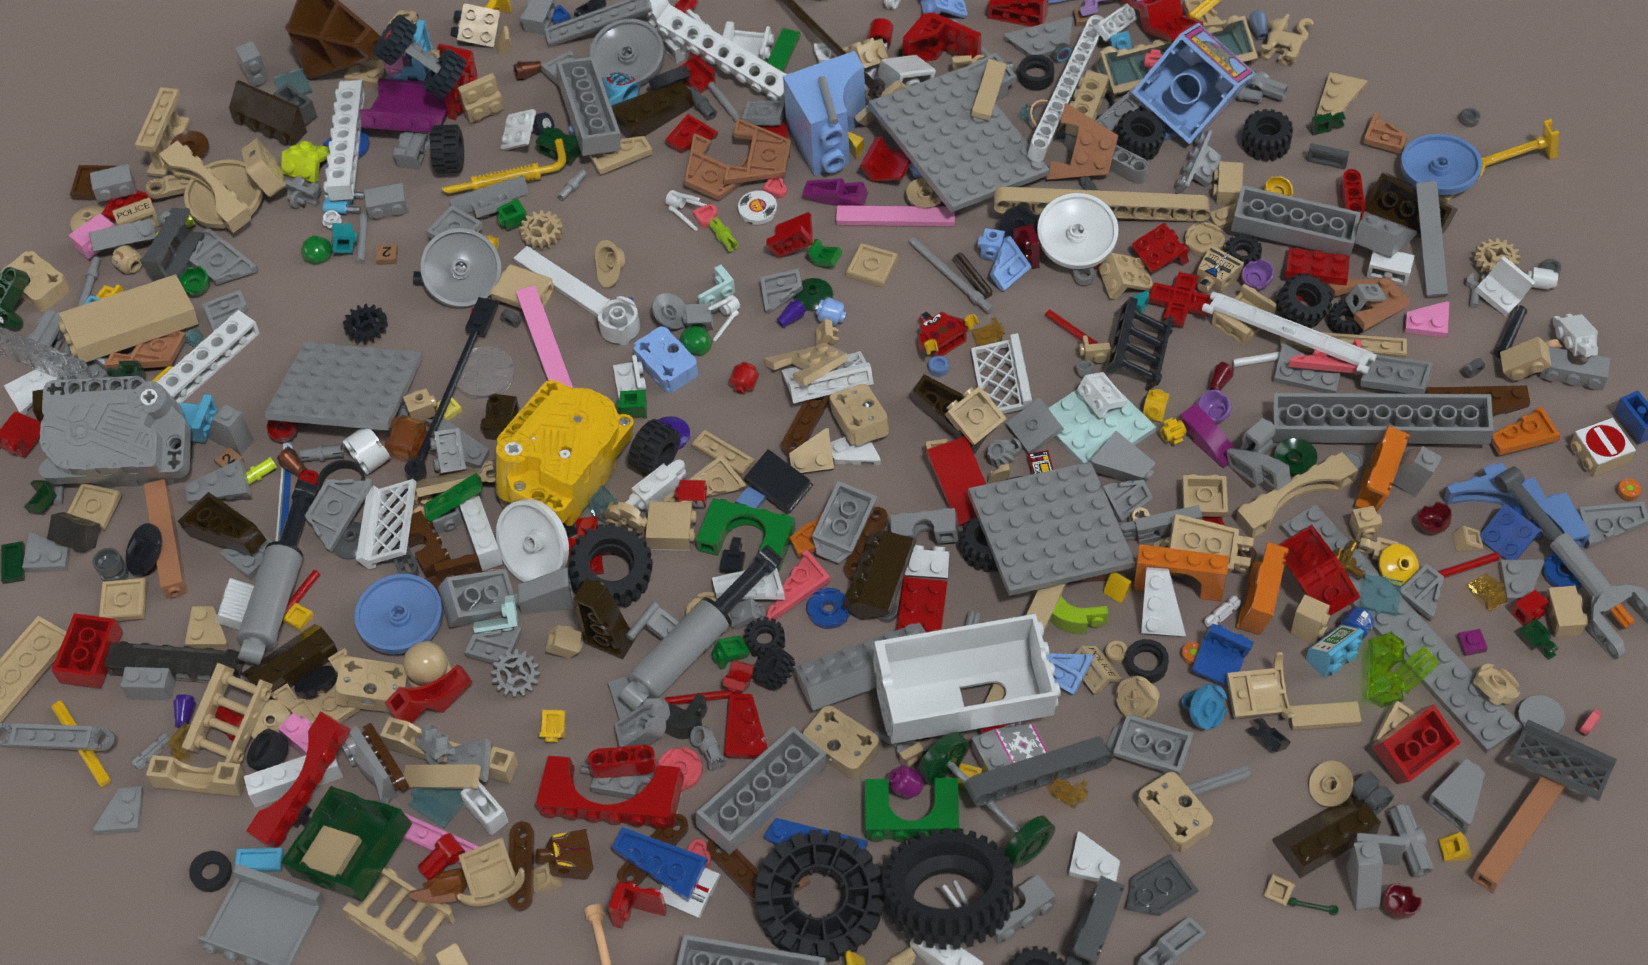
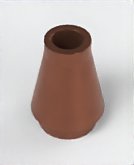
(525, 69)
(290, 460)

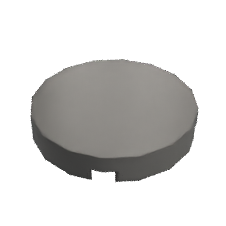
(1542, 711)

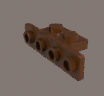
(460, 566)

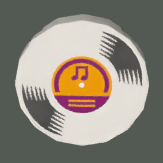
(757, 207)

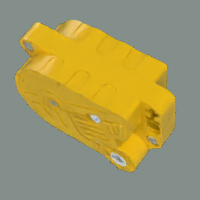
(561, 448)

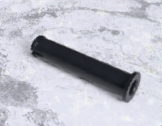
(1511, 330)

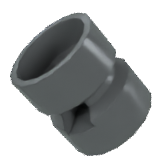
(110, 565)
(1368, 790)

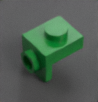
(822, 255)

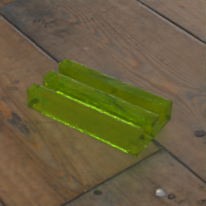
(1414, 670)

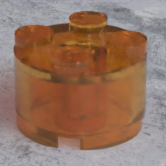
(406, 437)

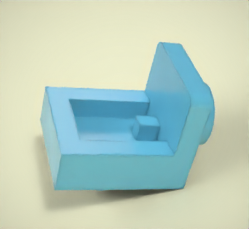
(1120, 40)

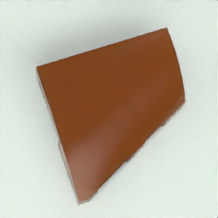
(442, 887)

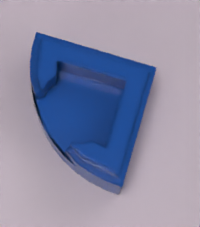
(560, 15)

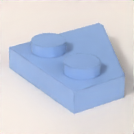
(1009, 264)
(1070, 669)

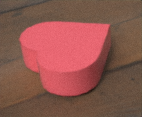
(775, 187)
(705, 214)
(1590, 722)
(700, 847)

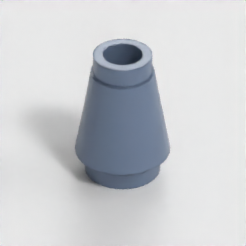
(1258, 22)

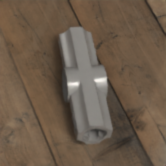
(1270, 87)
(1415, 840)

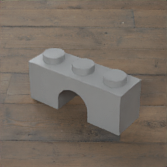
(1591, 374)
(941, 522)
(1036, 899)

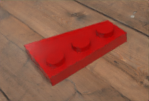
(744, 730)

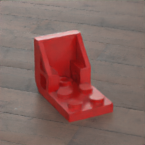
(944, 35)
(1319, 570)

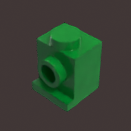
(511, 214)
(633, 403)

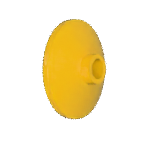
(1391, 565)

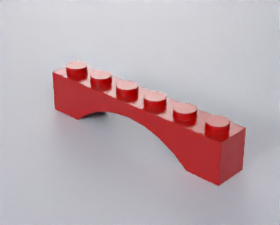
(324, 741)

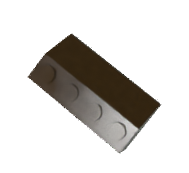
(267, 114)
(1399, 203)
(879, 574)
(293, 659)
(1326, 835)

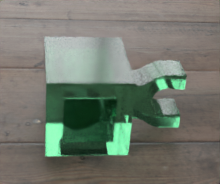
(127, 368)

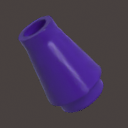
(791, 313)
(183, 709)

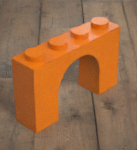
(1205, 567)

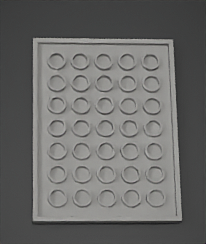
(951, 149)

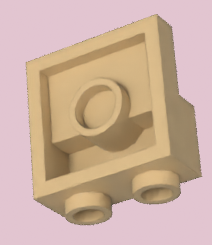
(481, 98)
(975, 415)
(1207, 492)

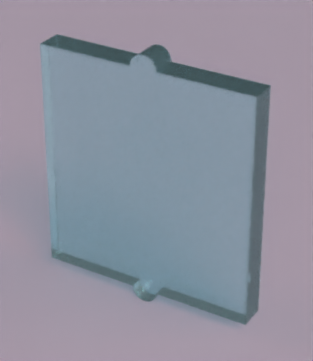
(295, 79)
(1381, 594)

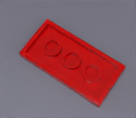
(956, 472)

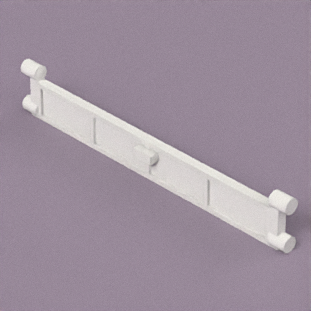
(1291, 330)

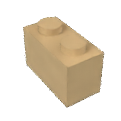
(1229, 182)
(1525, 359)
(1566, 611)
(1311, 620)

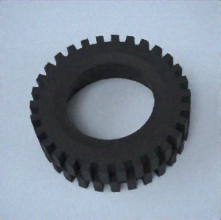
(943, 855)

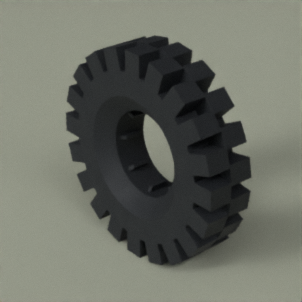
(810, 935)

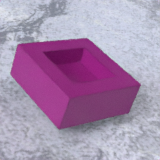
(1472, 642)

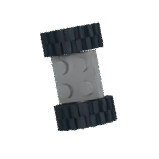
(399, 39)

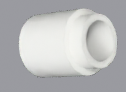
(1543, 278)

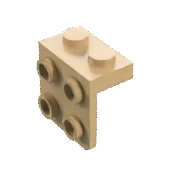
(869, 53)
(1123, 272)

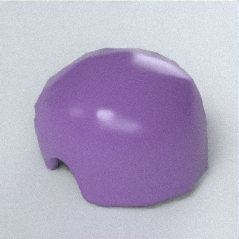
(1258, 274)
(1215, 405)

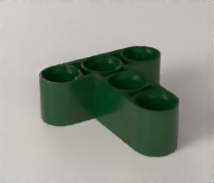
(11, 287)

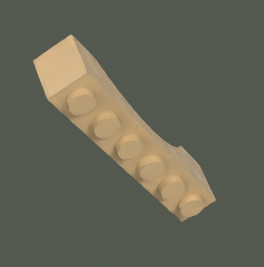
(184, 164)
(1330, 475)
(401, 735)

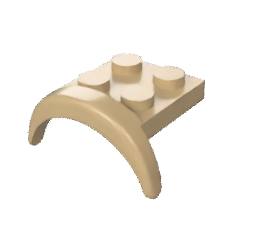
(1259, 692)
(489, 874)

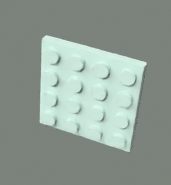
(1086, 432)

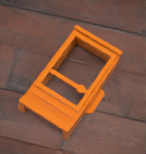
(1382, 469)
(1263, 589)

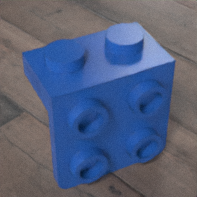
(1510, 532)
(1221, 654)

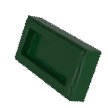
(11, 562)

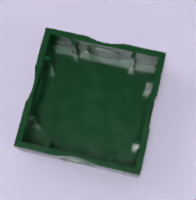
(377, 825)

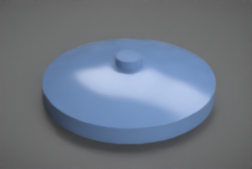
(1442, 159)
(398, 613)

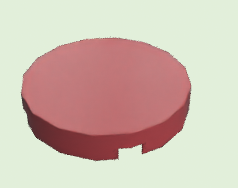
(687, 761)

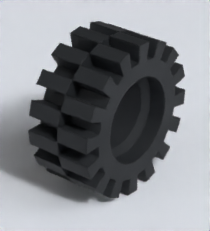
(1244, 243)
(1338, 324)
(764, 627)
(774, 668)

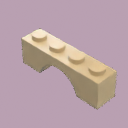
(173, 774)

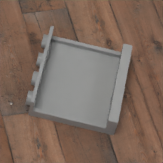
(262, 919)

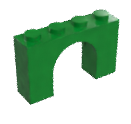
(725, 516)
(885, 824)

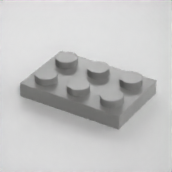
(1398, 375)

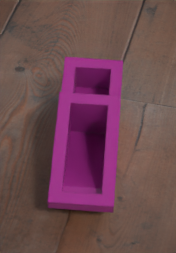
(836, 192)
(1206, 434)

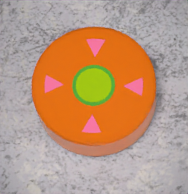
(1629, 489)
(1190, 652)

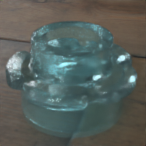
(1025, 112)
(193, 337)

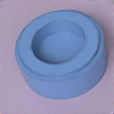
(938, 366)

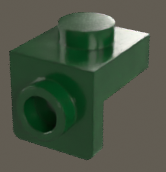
(42, 498)

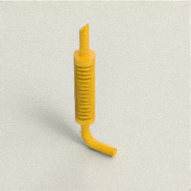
(529, 173)

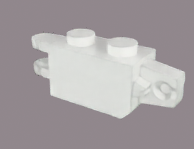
(1576, 334)
(657, 485)

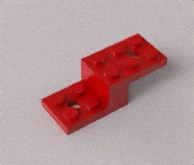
(1162, 17)

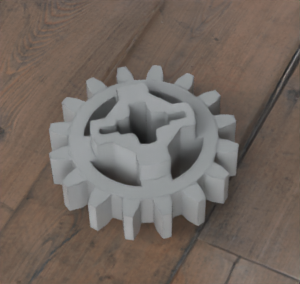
(524, 677)

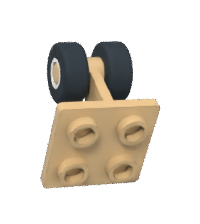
(476, 25)

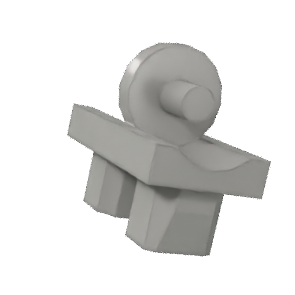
(299, 194)
(434, 744)

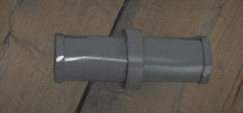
(702, 103)

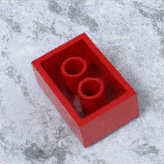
(85, 650)
(1416, 744)

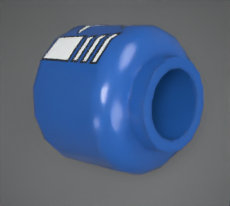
(1359, 618)

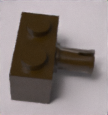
(499, 413)

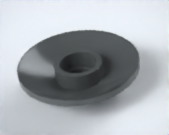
(347, 546)

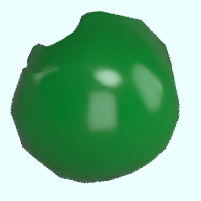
(316, 249)
(195, 281)
(696, 340)

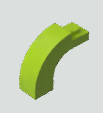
(1076, 619)

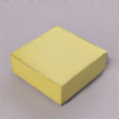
(452, 409)

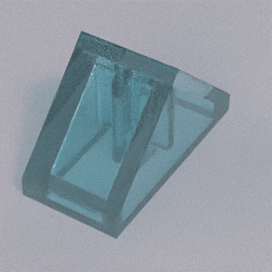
(600, 502)

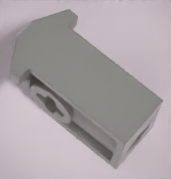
(643, 724)

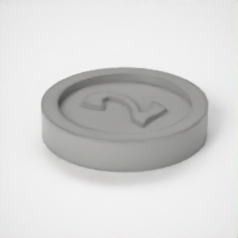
(1355, 458)

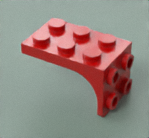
(469, 74)

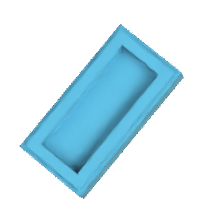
(261, 859)

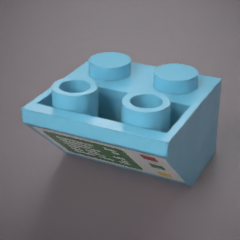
(1335, 649)

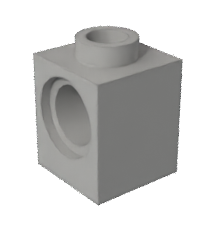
(698, 316)

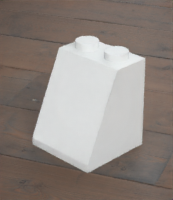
(906, 69)

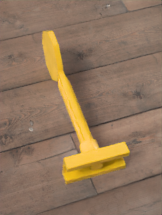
(1548, 142)

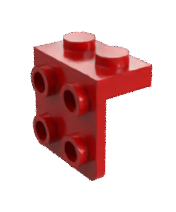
(1160, 248)
(19, 434)

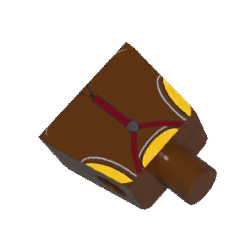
(568, 855)

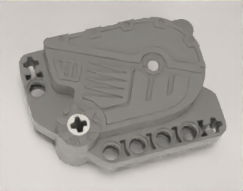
(111, 433)

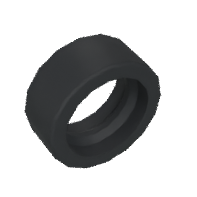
(1036, 83)
(1153, 647)
(267, 750)

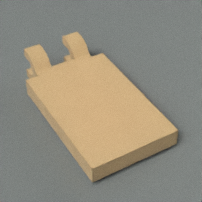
(445, 482)
(1212, 538)

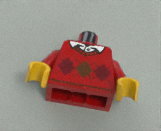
(943, 332)

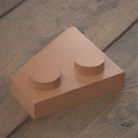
(1384, 135)

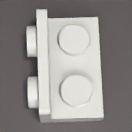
(628, 376)
(1100, 393)

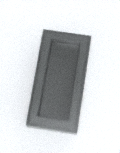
(1328, 156)

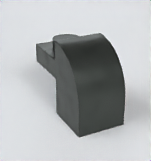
(683, 721)

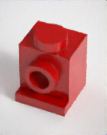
(1530, 607)

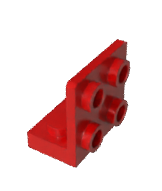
(884, 164)
(791, 235)
(630, 896)

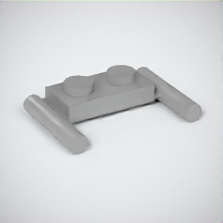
(1114, 113)
(656, 620)

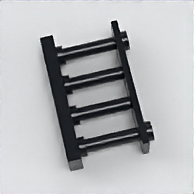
(1121, 343)

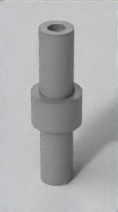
(572, 184)

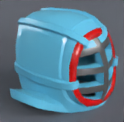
(620, 87)

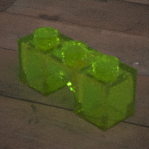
(1383, 654)

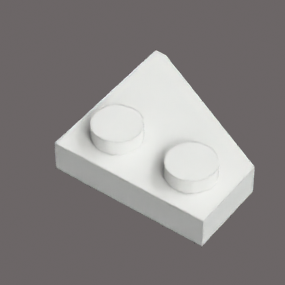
(846, 453)
(1092, 860)

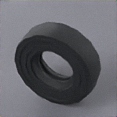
(213, 884)

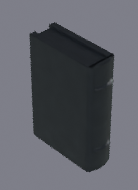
(778, 481)

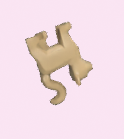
(1284, 41)

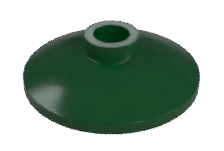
(812, 293)
(1299, 450)

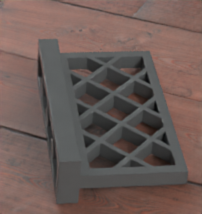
(1568, 751)

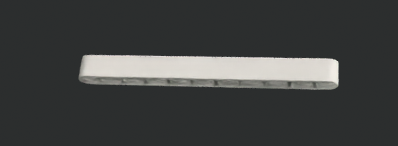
(1065, 90)

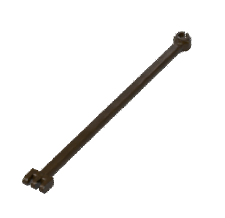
(873, 84)

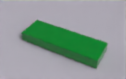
(784, 48)
(453, 497)

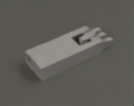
(1156, 526)

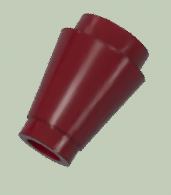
(1221, 376)

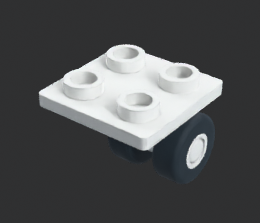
(521, 126)

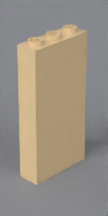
(127, 319)

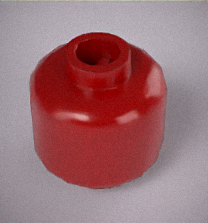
(744, 378)

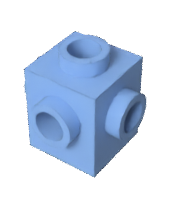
(991, 243)

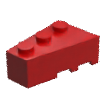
(1019, 12)

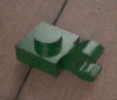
(1537, 635)

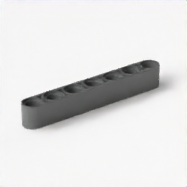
(1038, 771)

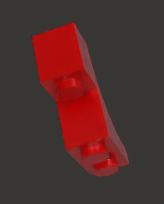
(438, 695)

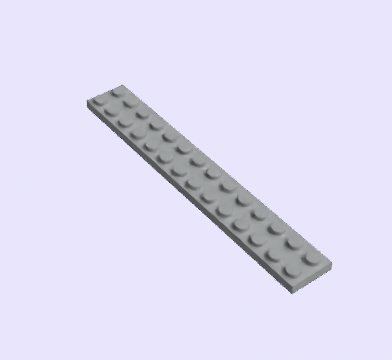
(1448, 683)

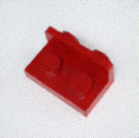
(700, 73)

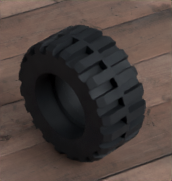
(617, 541)

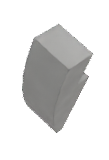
(1259, 467)
(1174, 944)

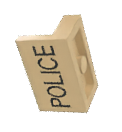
(136, 212)
(1100, 670)

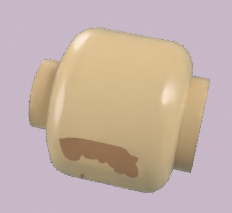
(126, 259)

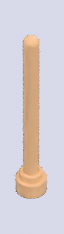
(595, 914)

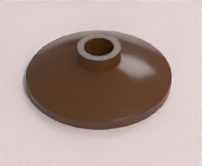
(194, 140)

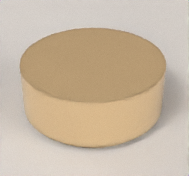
(1116, 652)

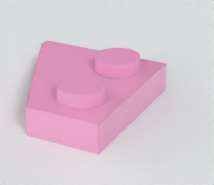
(1428, 320)

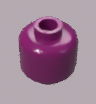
(905, 782)

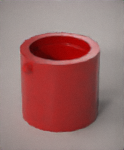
(881, 29)

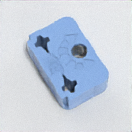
(666, 359)

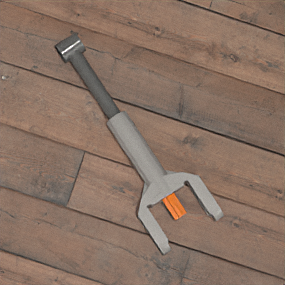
(1605, 597)

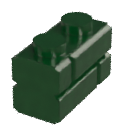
(546, 144)

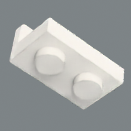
(928, 562)

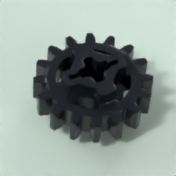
(365, 323)

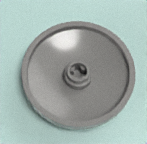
(628, 48)
(460, 267)

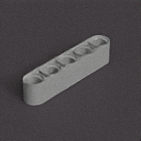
(1123, 163)

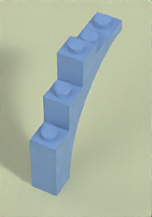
(1556, 506)

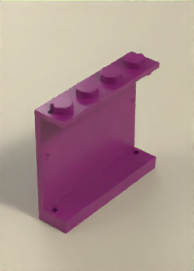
(403, 107)

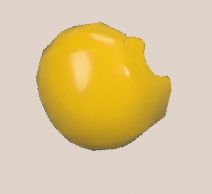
(1279, 185)

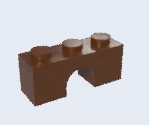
(432, 553)

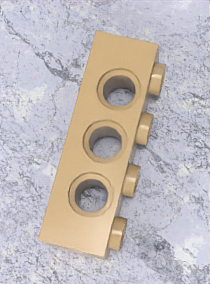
(1088, 97)

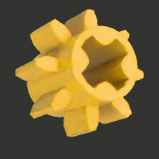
(1173, 431)

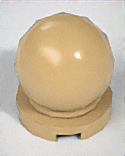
(425, 663)

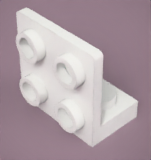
(1505, 286)

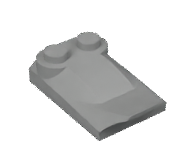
(842, 522)
(1151, 744)
(360, 754)

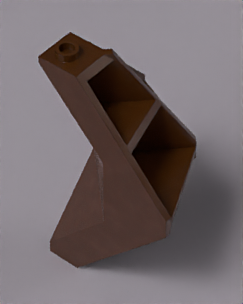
(329, 37)

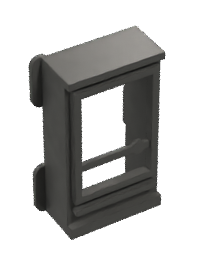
(187, 241)
(1095, 924)

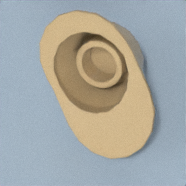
(609, 262)

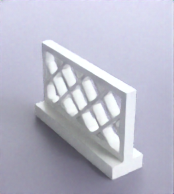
(1018, 368)
(833, 381)
(373, 523)

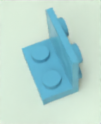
(200, 417)

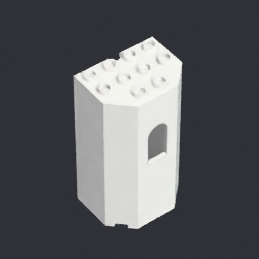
(924, 673)

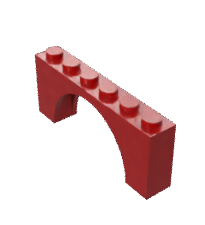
(652, 806)

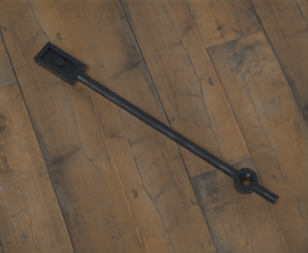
(477, 325)

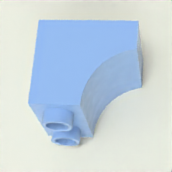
(807, 119)

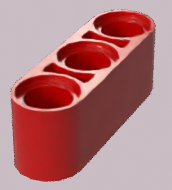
(1352, 192)
(613, 767)

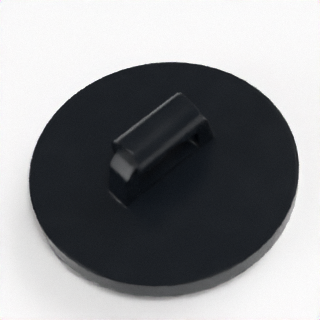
(143, 549)

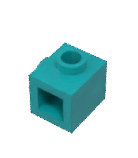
(343, 237)

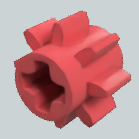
(1152, 58)

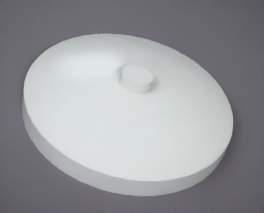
(1077, 231)
(531, 539)

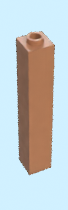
(170, 560)
(1518, 833)

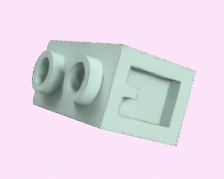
(723, 288)
(505, 624)

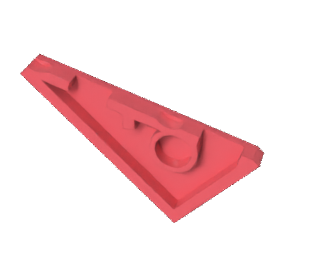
(1324, 362)
(802, 583)

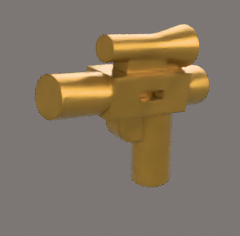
(1347, 561)

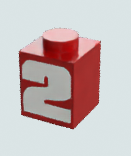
(692, 491)

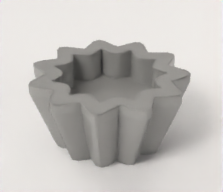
(1001, 452)

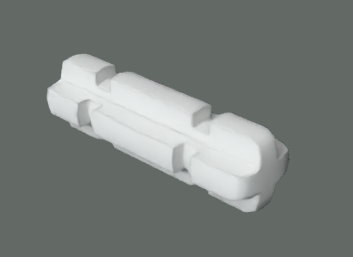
(1222, 611)

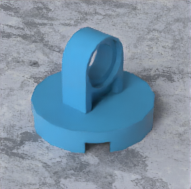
(1206, 706)

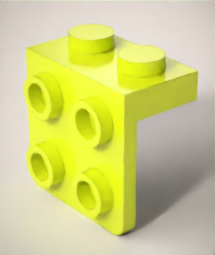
(303, 160)

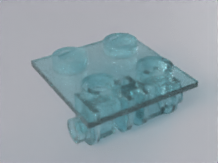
(437, 804)

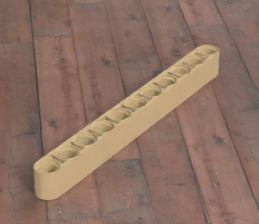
(1123, 204)

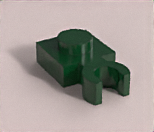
(1325, 122)

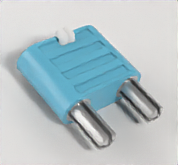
(342, 206)

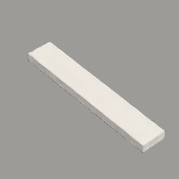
(562, 280)

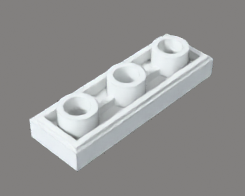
(1116, 22)

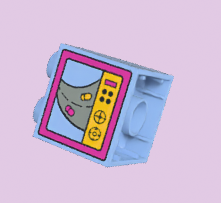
(1193, 82)

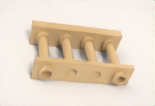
(156, 124)
(209, 705)
(395, 937)

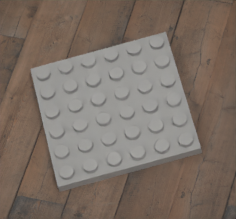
(344, 386)
(1050, 528)

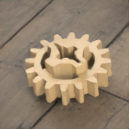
(541, 229)
(1490, 253)

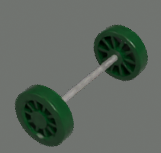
(945, 758)

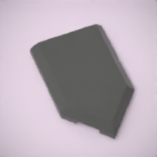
(1160, 888)

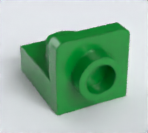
(728, 650)

